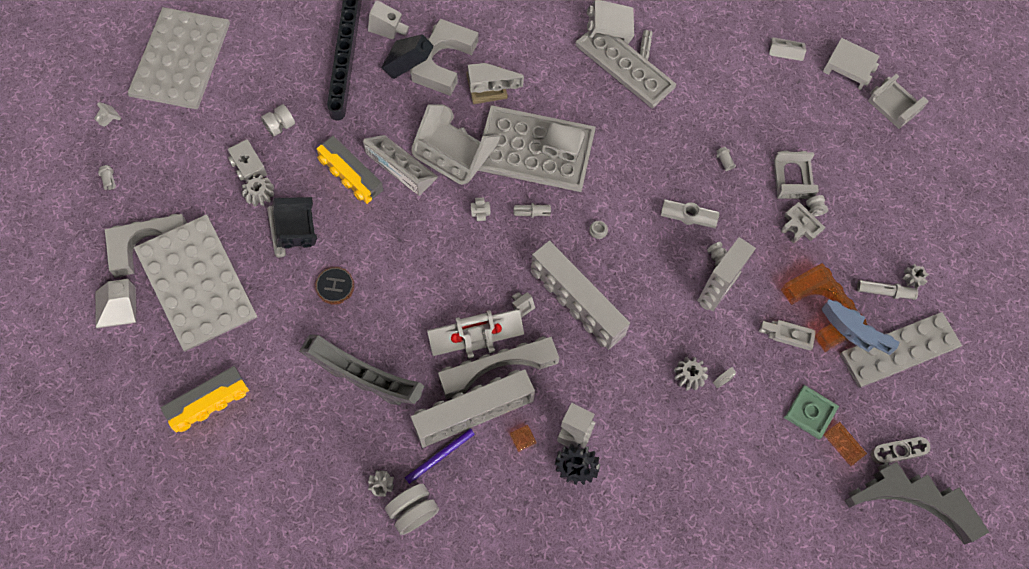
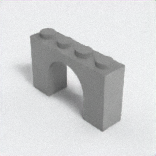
(444, 36)
(122, 240)
(725, 274)

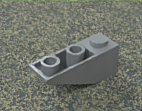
(489, 77)

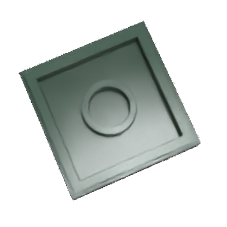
(811, 412)

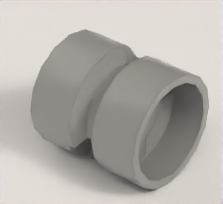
(278, 120)

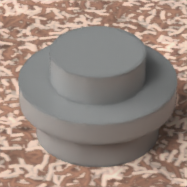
(598, 229)

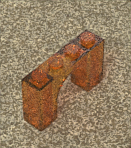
(820, 282)

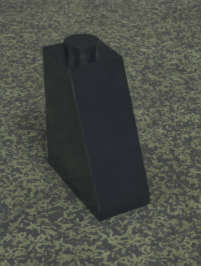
(406, 55)

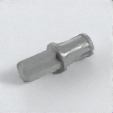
(532, 210)

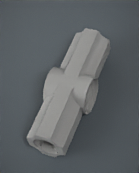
(679, 212)

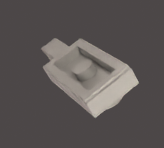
(789, 333)

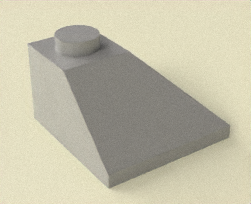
(115, 304)

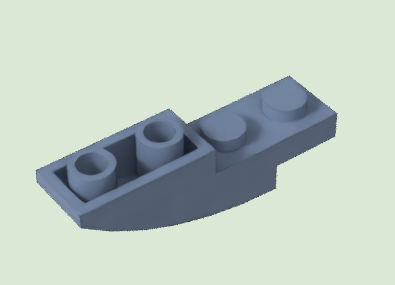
(851, 326)

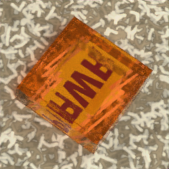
(523, 438)

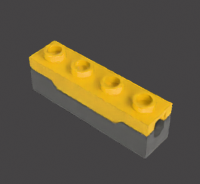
(349, 169)
(205, 399)

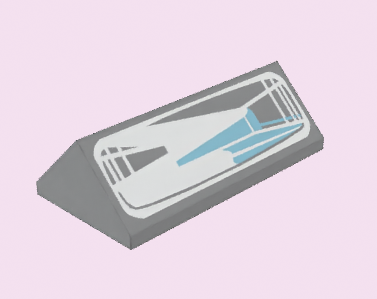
(399, 163)

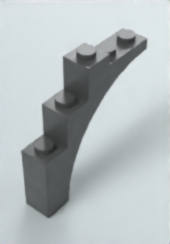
(368, 378)
(947, 505)

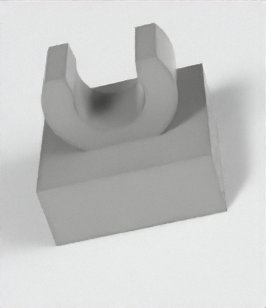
(524, 303)

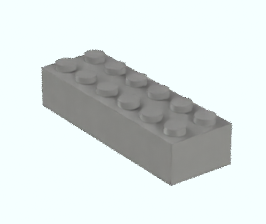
(579, 295)
(473, 407)

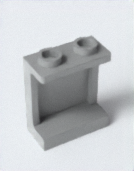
(611, 20)
(853, 62)
(896, 102)

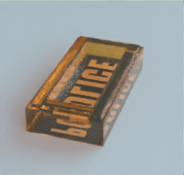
(845, 444)

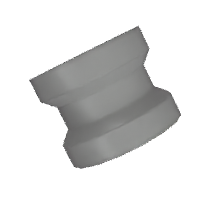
(817, 205)

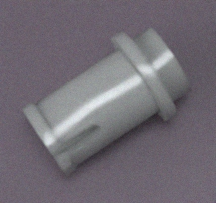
(723, 154)
(106, 174)

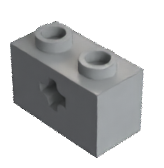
(243, 153)

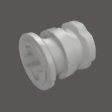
(717, 252)

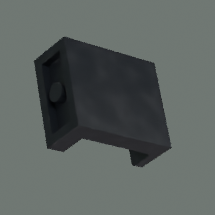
(293, 222)

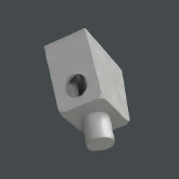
(386, 21)

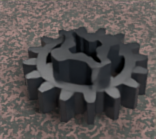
(577, 464)

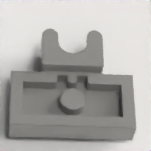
(802, 223)

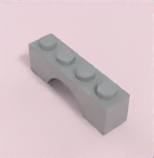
(576, 426)

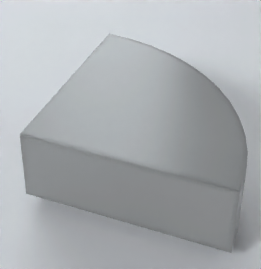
(730, 373)

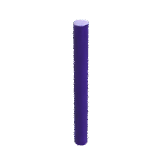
(439, 456)

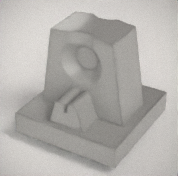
(106, 114)

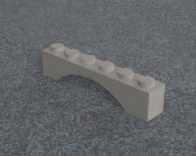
(536, 354)

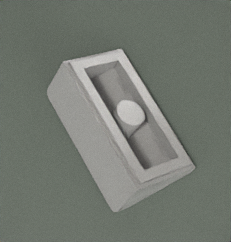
(787, 49)

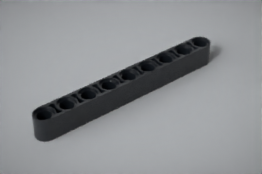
(343, 55)

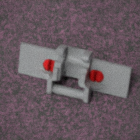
(475, 332)

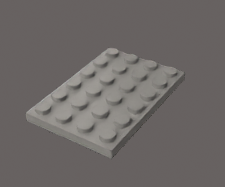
(179, 58)
(521, 149)
(195, 282)

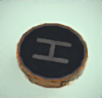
(334, 285)

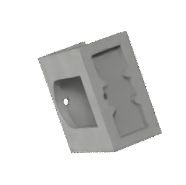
(794, 191)

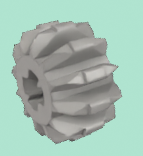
(252, 195)
(684, 375)

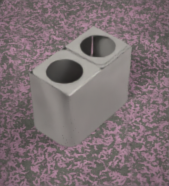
(563, 142)

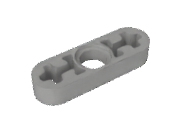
(904, 443)

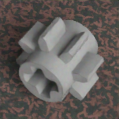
(480, 209)
(915, 276)
(380, 483)

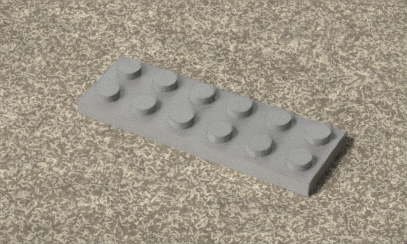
(627, 67)
(917, 345)

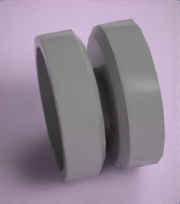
(411, 509)

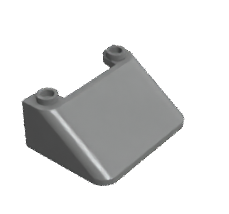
(449, 148)

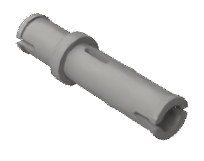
(887, 289)

